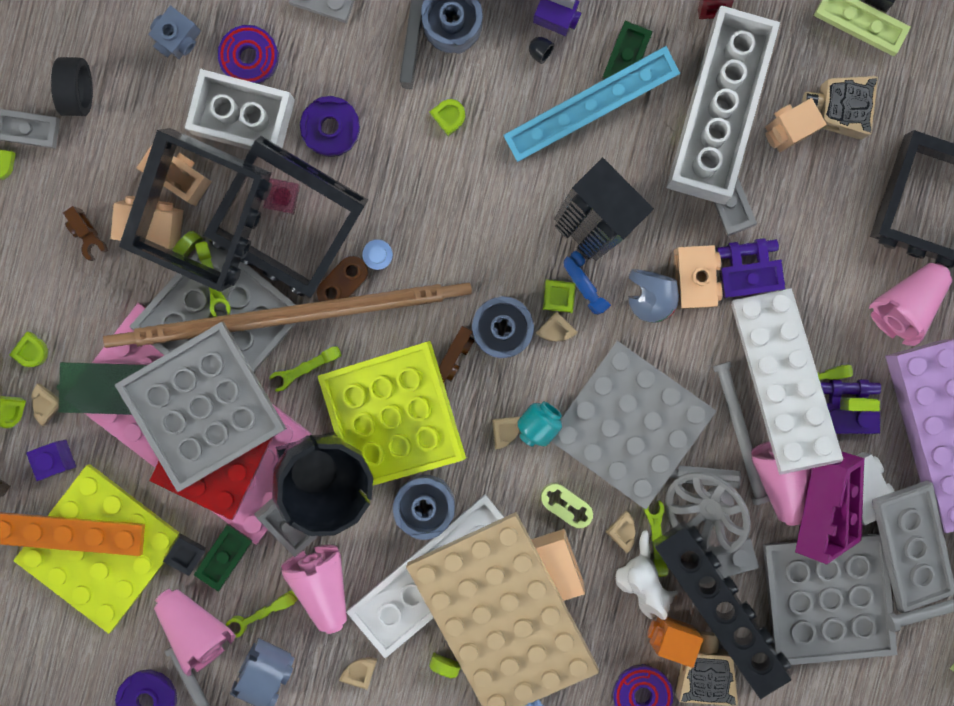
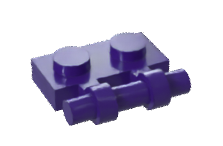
(754, 277)
(852, 421)

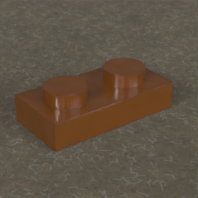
(461, 344)

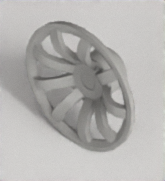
(712, 508)

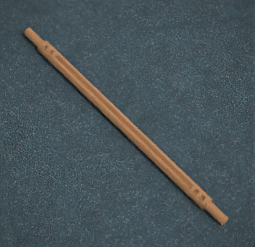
(290, 314)

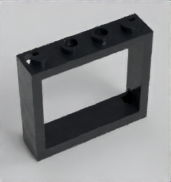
(310, 177)
(147, 197)
(890, 238)

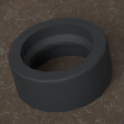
(71, 86)

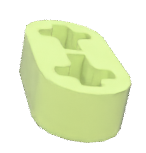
(562, 511)

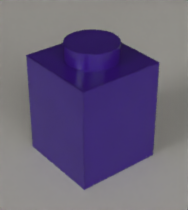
(556, 16)
(51, 460)

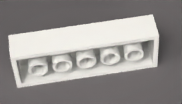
(723, 105)

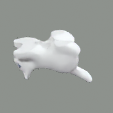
(642, 579)

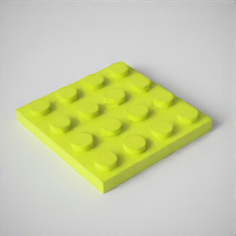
(394, 412)
(93, 582)

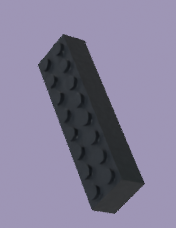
(601, 211)

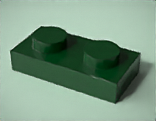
(628, 48)
(223, 557)

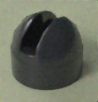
(540, 49)

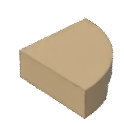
(556, 329)
(44, 404)
(505, 431)
(623, 531)
(359, 672)

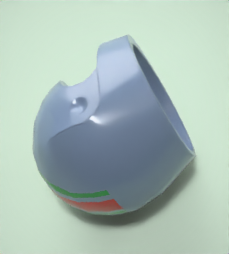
(658, 296)

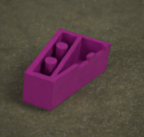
(832, 510)

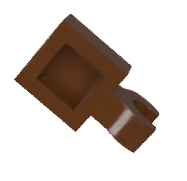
(81, 227)

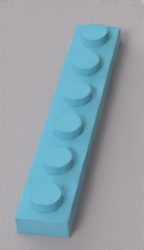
(591, 103)

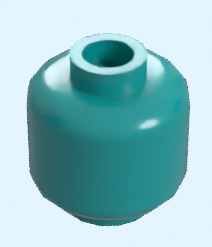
(539, 424)

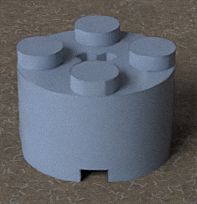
(453, 36)
(517, 319)
(413, 520)
(262, 674)

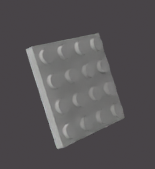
(190, 300)
(200, 406)
(632, 424)
(829, 608)

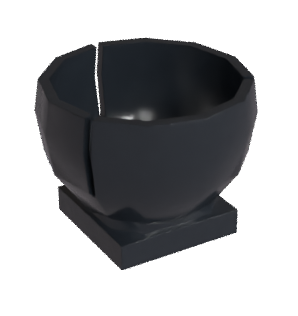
(321, 484)

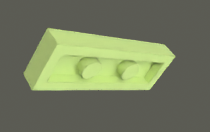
(864, 23)

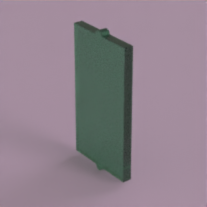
(92, 387)

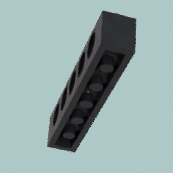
(763, 676)

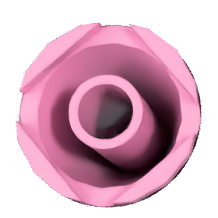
(912, 304)
(785, 491)
(319, 586)
(191, 630)

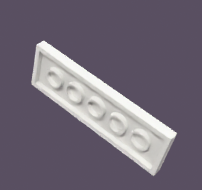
(786, 382)
(395, 606)

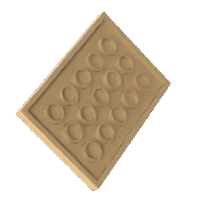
(502, 615)

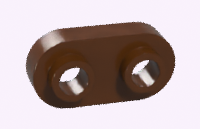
(339, 279)

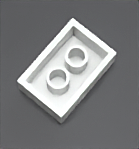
(238, 111)

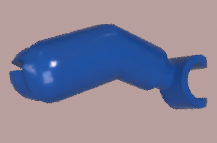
(572, 265)

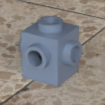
(173, 33)

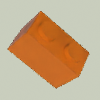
(675, 640)

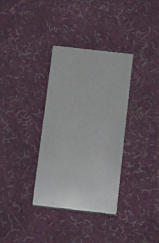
(914, 546)

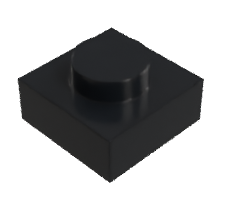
(184, 554)

